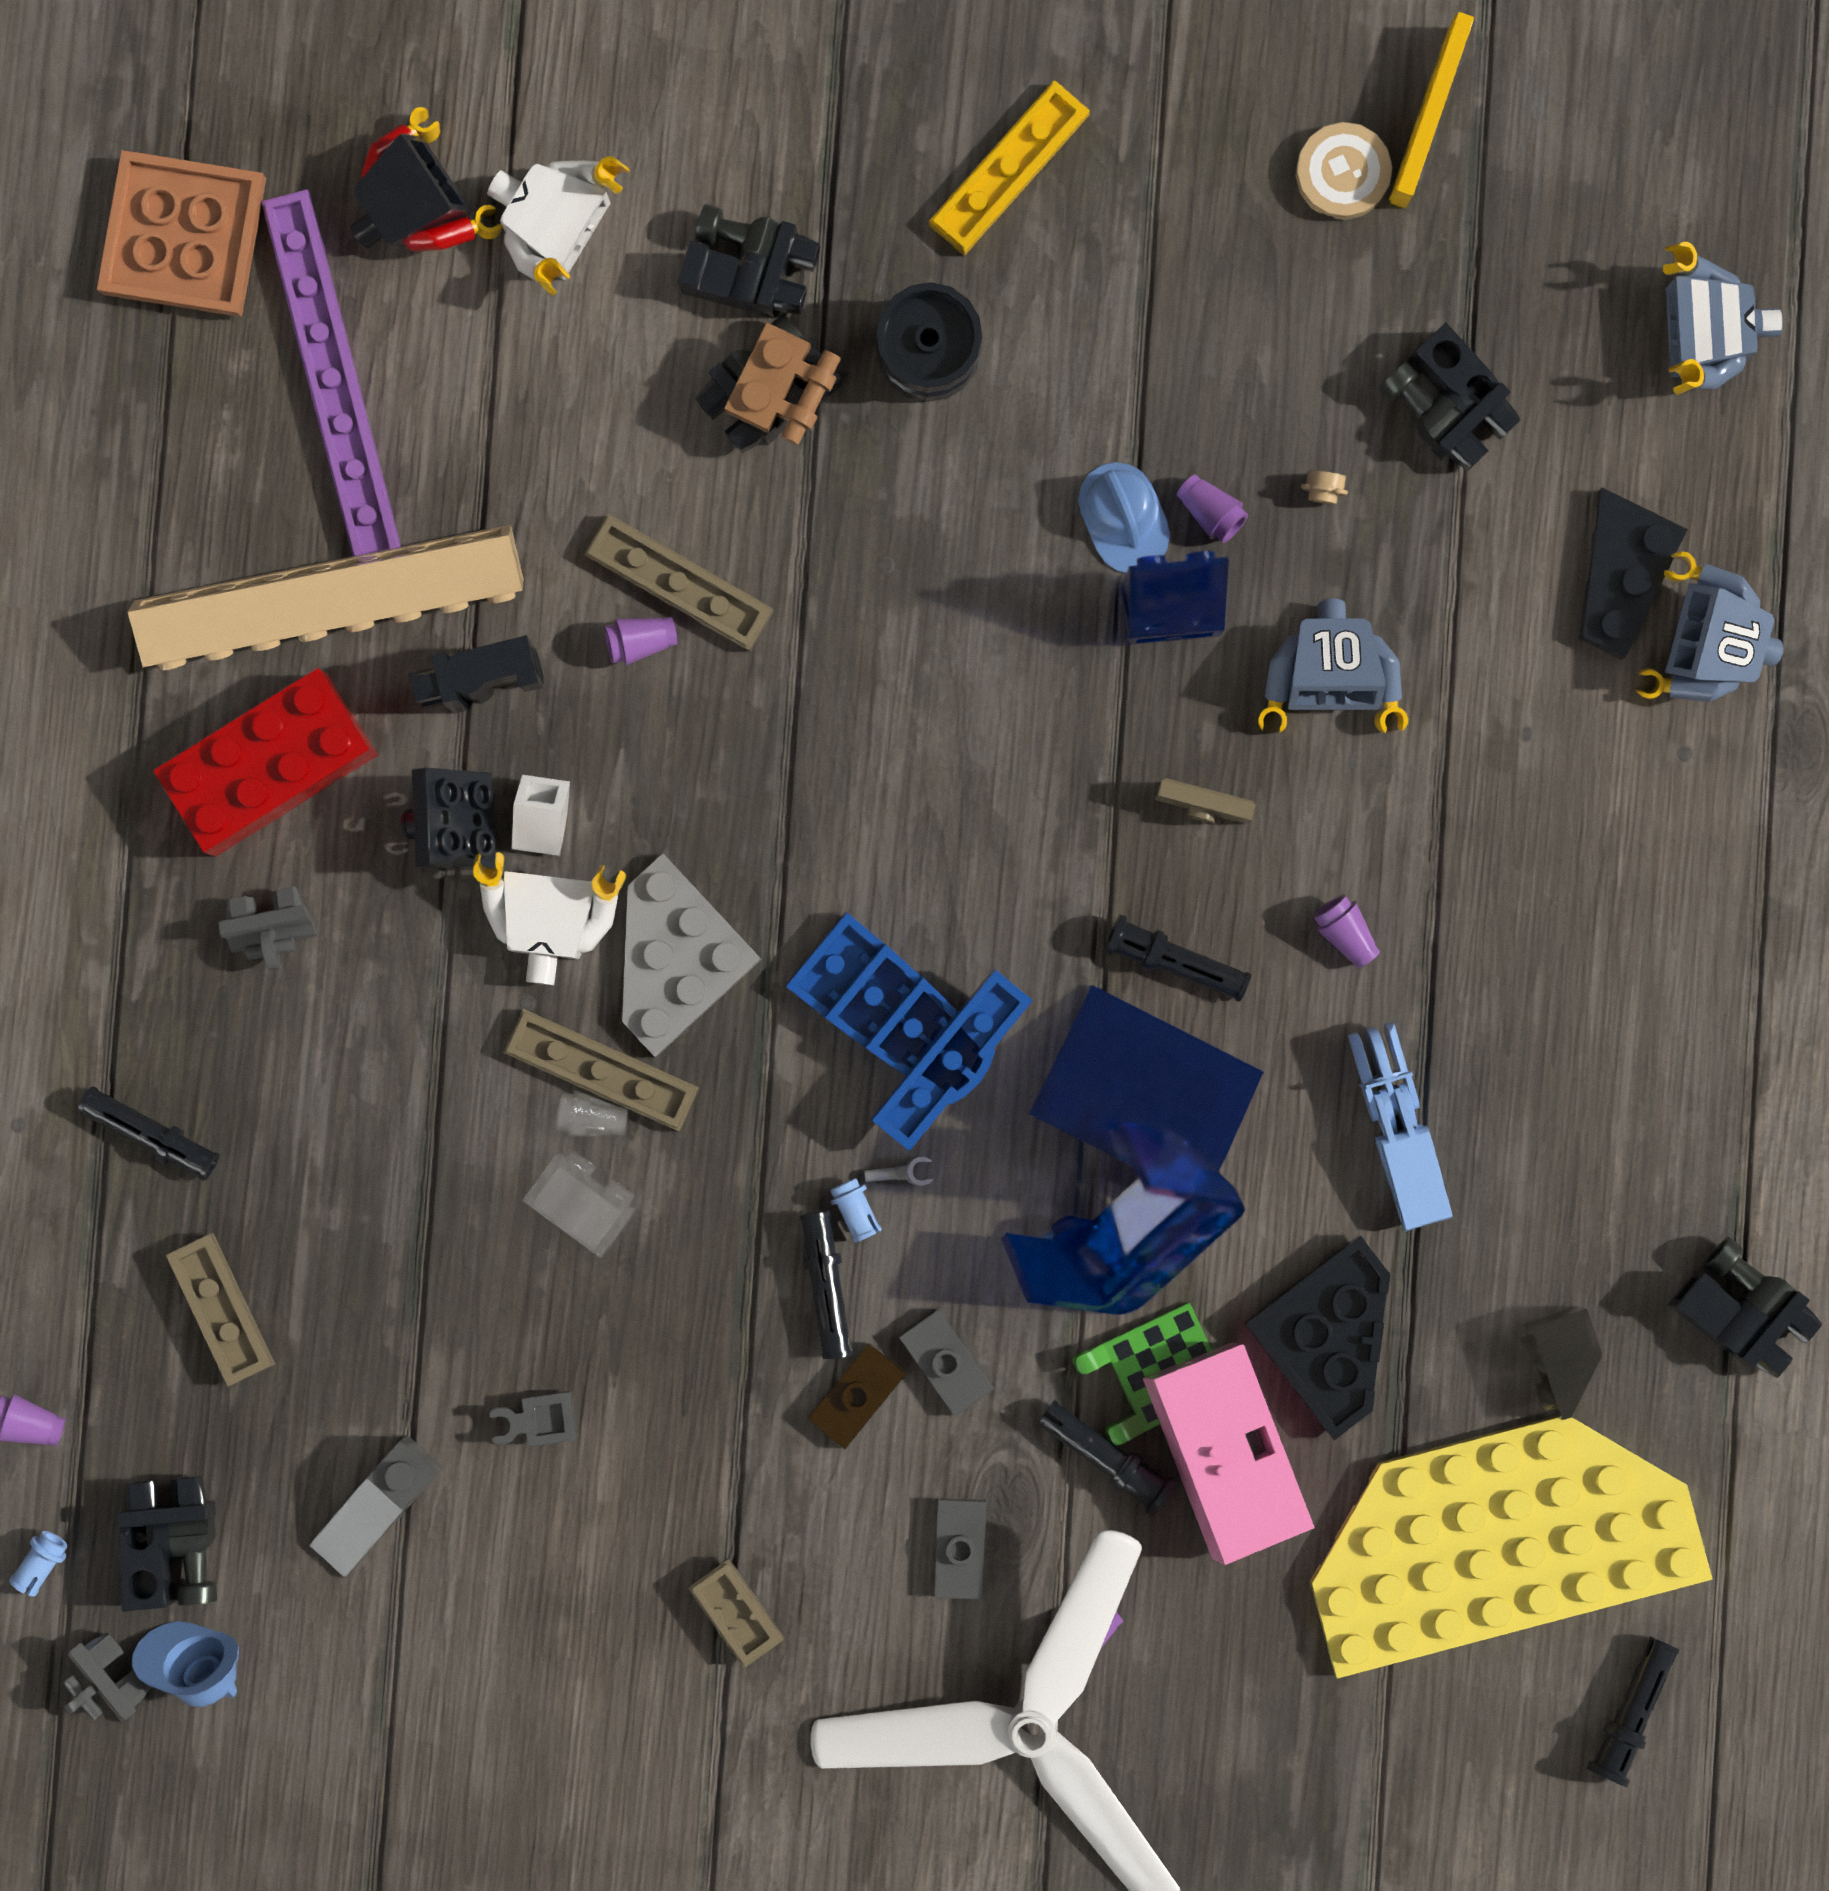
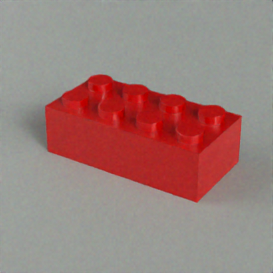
(265, 763)

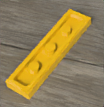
(1431, 109)
(1009, 167)

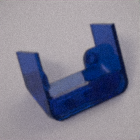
(1138, 1239)

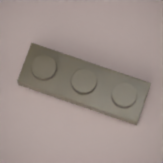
(220, 1309)

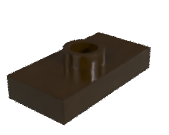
(856, 1396)

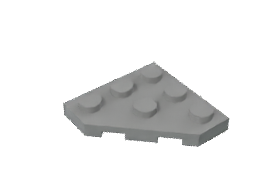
(676, 956)

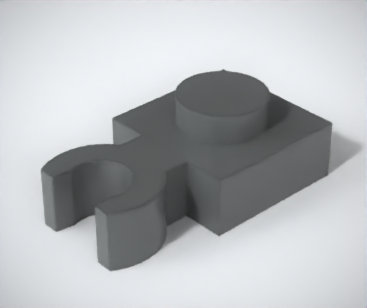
(543, 1419)

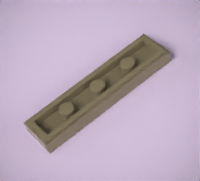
(678, 582)
(601, 1070)

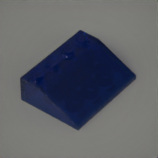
(1145, 1073)

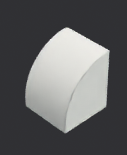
(540, 815)

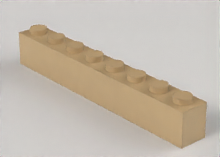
(326, 597)

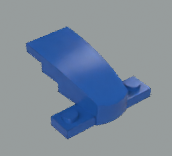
(906, 1023)

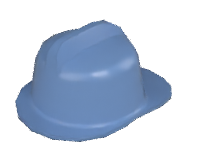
(1123, 515)
(188, 1662)

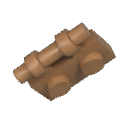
(769, 377)

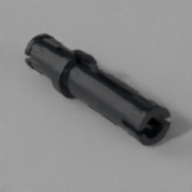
(165, 1142)
(834, 1341)

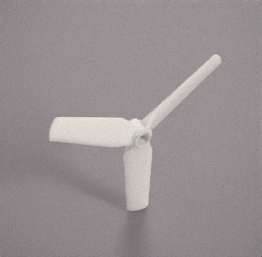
(985, 1731)

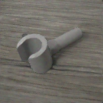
(902, 1172)

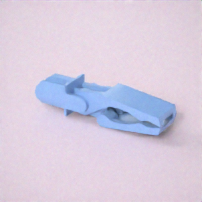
(1405, 1153)

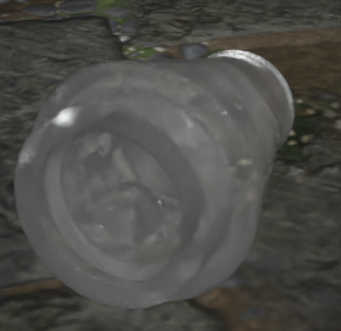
(587, 1116)

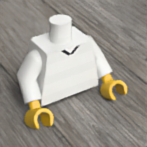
(554, 213)
(546, 914)

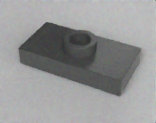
(946, 1362)
(960, 1548)

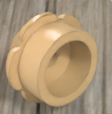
(1324, 486)

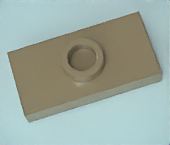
(1205, 803)
(736, 1613)

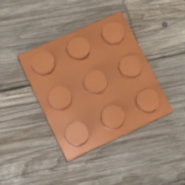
(181, 233)

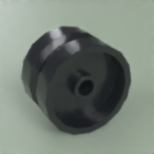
(929, 313)

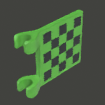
(1141, 1353)

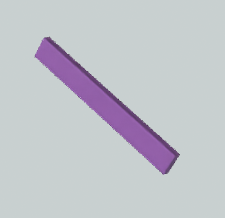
(331, 373)

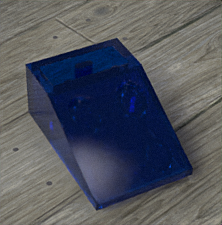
(1174, 598)

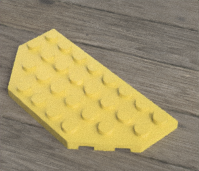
(1500, 1542)

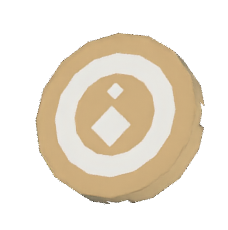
(1343, 170)

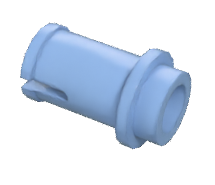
(855, 1209)
(39, 1562)

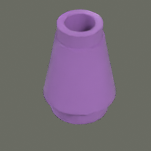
(1212, 508)
(638, 638)
(1347, 930)
(28, 1423)

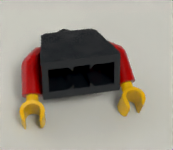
(412, 196)

